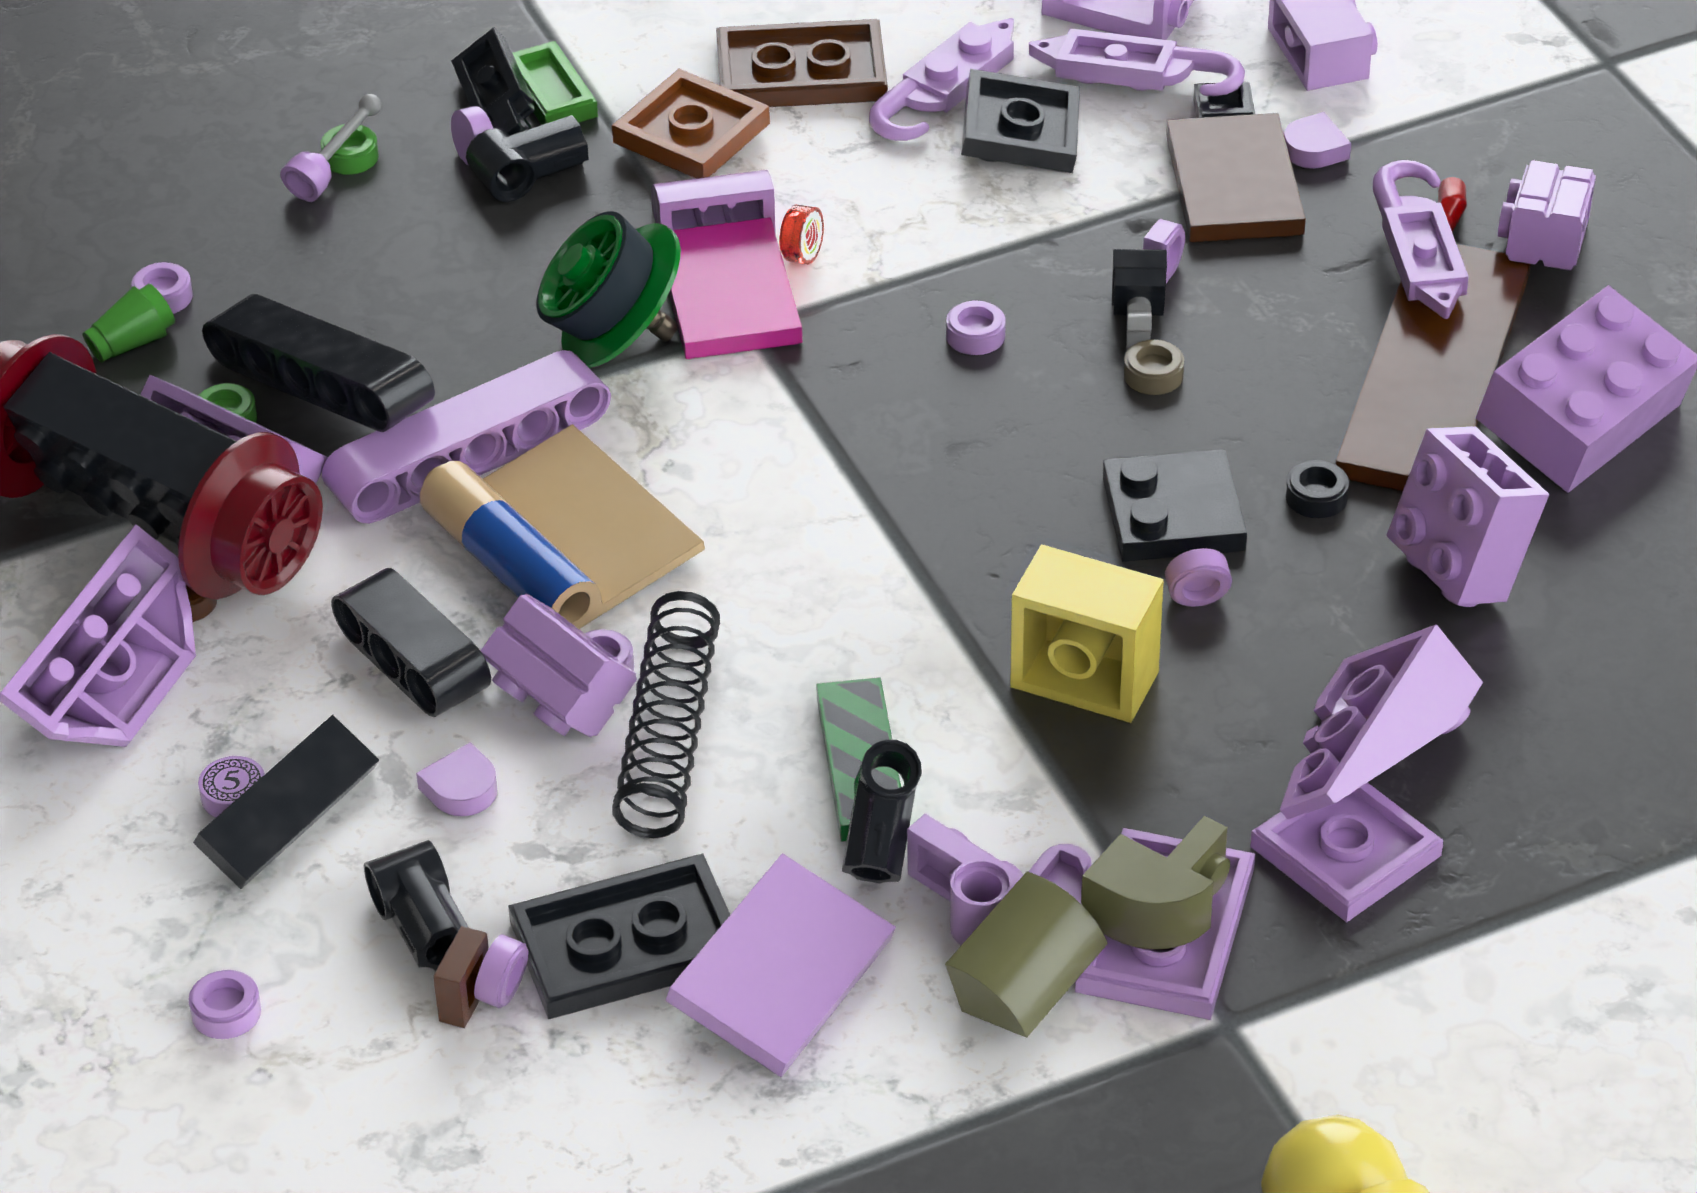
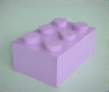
(1587, 388)

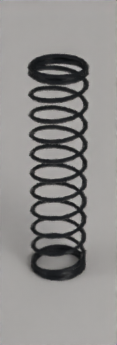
(677, 642)

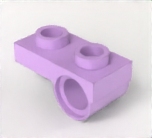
(958, 872)

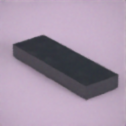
(286, 801)

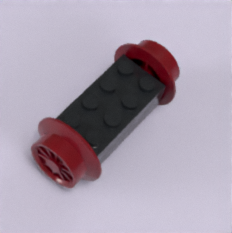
(226, 503)

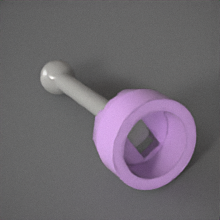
(310, 173)

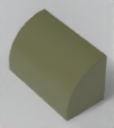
(1024, 955)

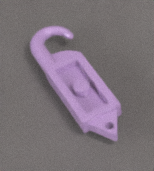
(1134, 61)
(942, 76)
(1420, 239)

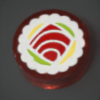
(801, 234)

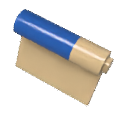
(561, 525)

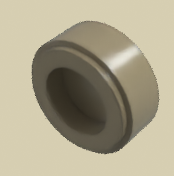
(1154, 367)

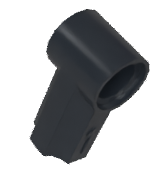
(514, 162)
(881, 815)
(416, 895)

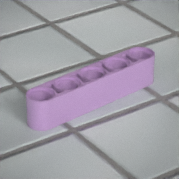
(478, 427)

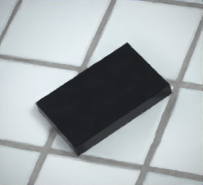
(618, 934)

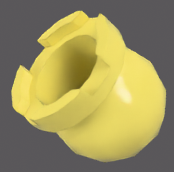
(1335, 1157)

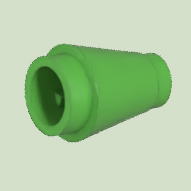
(130, 323)

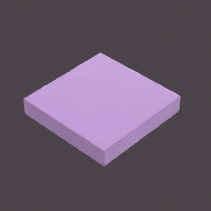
(1349, 850)

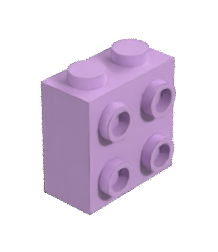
(1467, 515)

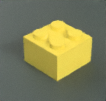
(1086, 633)

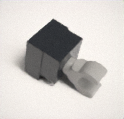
(1138, 289)

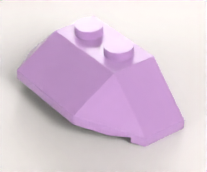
(110, 650)

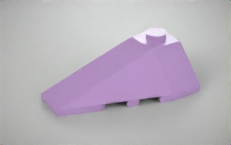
(1378, 714)

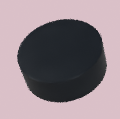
(1317, 489)

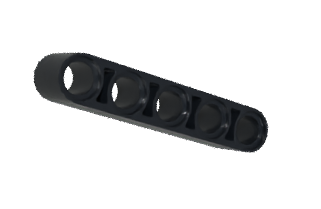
(319, 362)

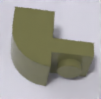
(1157, 898)

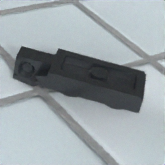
(495, 82)

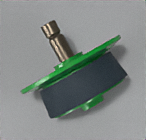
(610, 286)

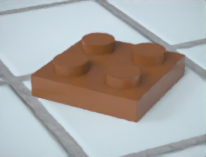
(691, 124)

